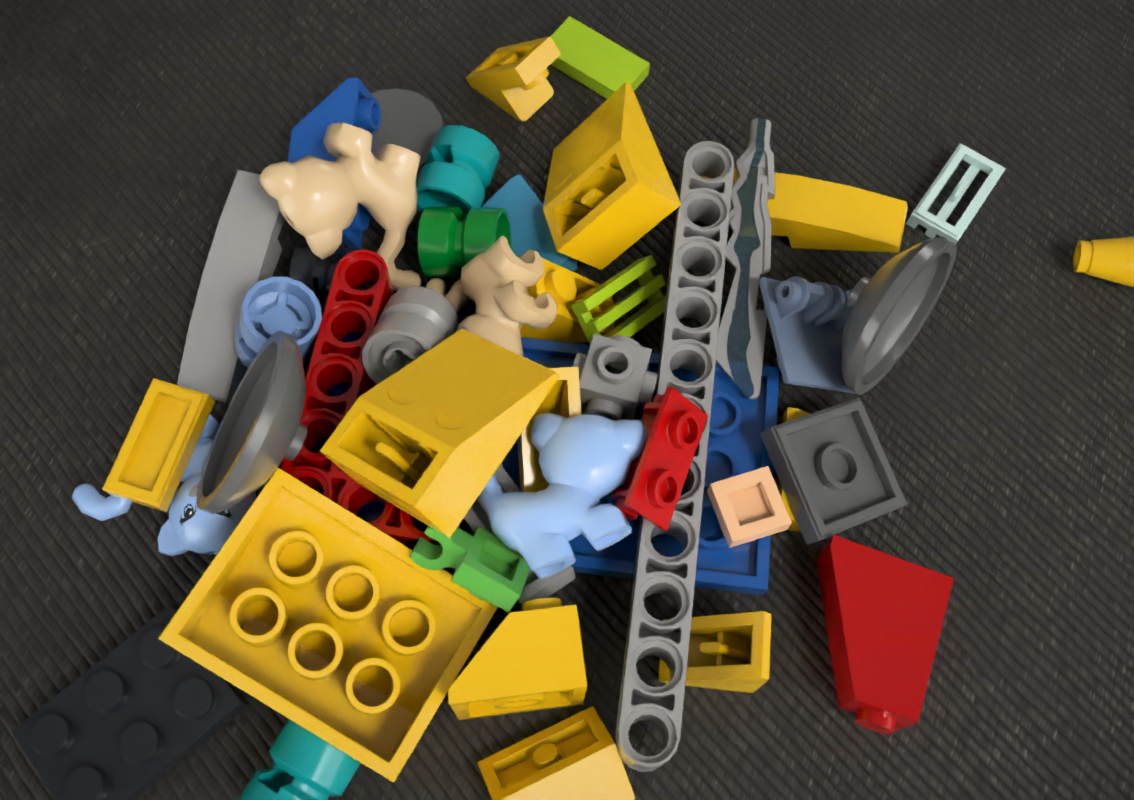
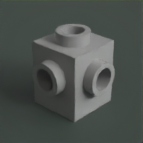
(615, 377)

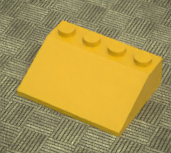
(330, 624)

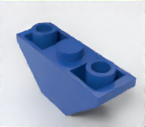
(347, 104)

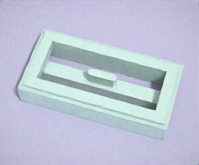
(937, 224)

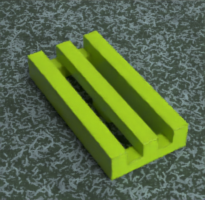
(649, 289)

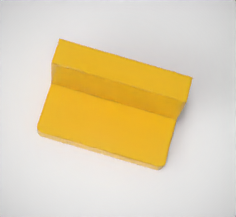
(560, 763)

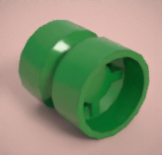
(451, 239)

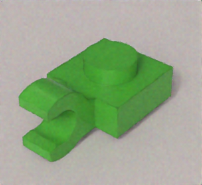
(480, 561)

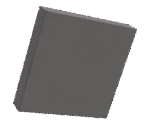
(833, 470)

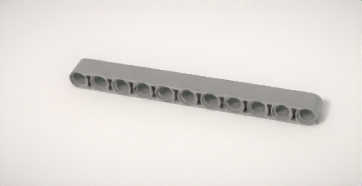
(696, 351)

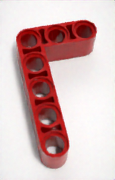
(341, 362)

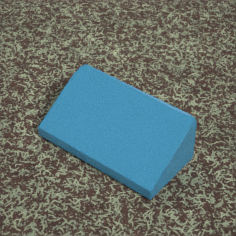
(528, 222)

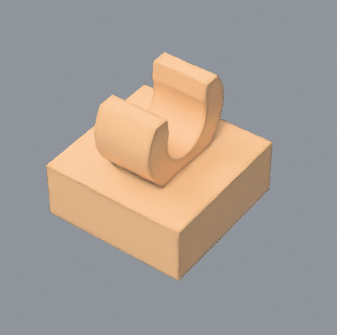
(748, 506)

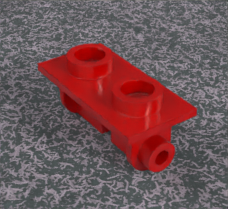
(658, 477)

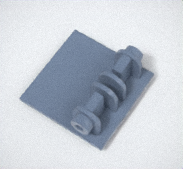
(807, 330)

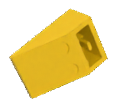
(607, 183)
(440, 427)

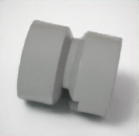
(407, 328)

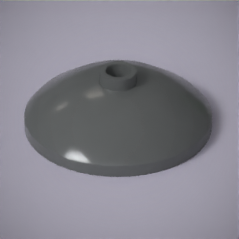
(892, 310)
(257, 427)

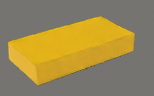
(159, 445)

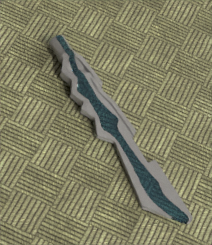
(749, 252)

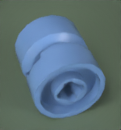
(277, 306)

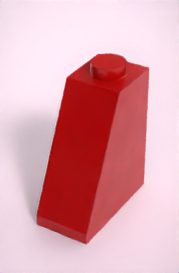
(880, 631)

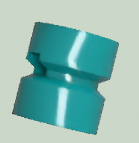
(456, 169)
(301, 769)

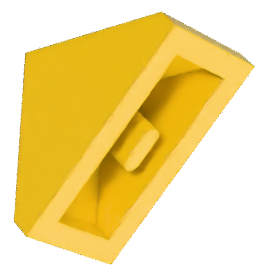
(727, 652)

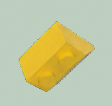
(525, 664)

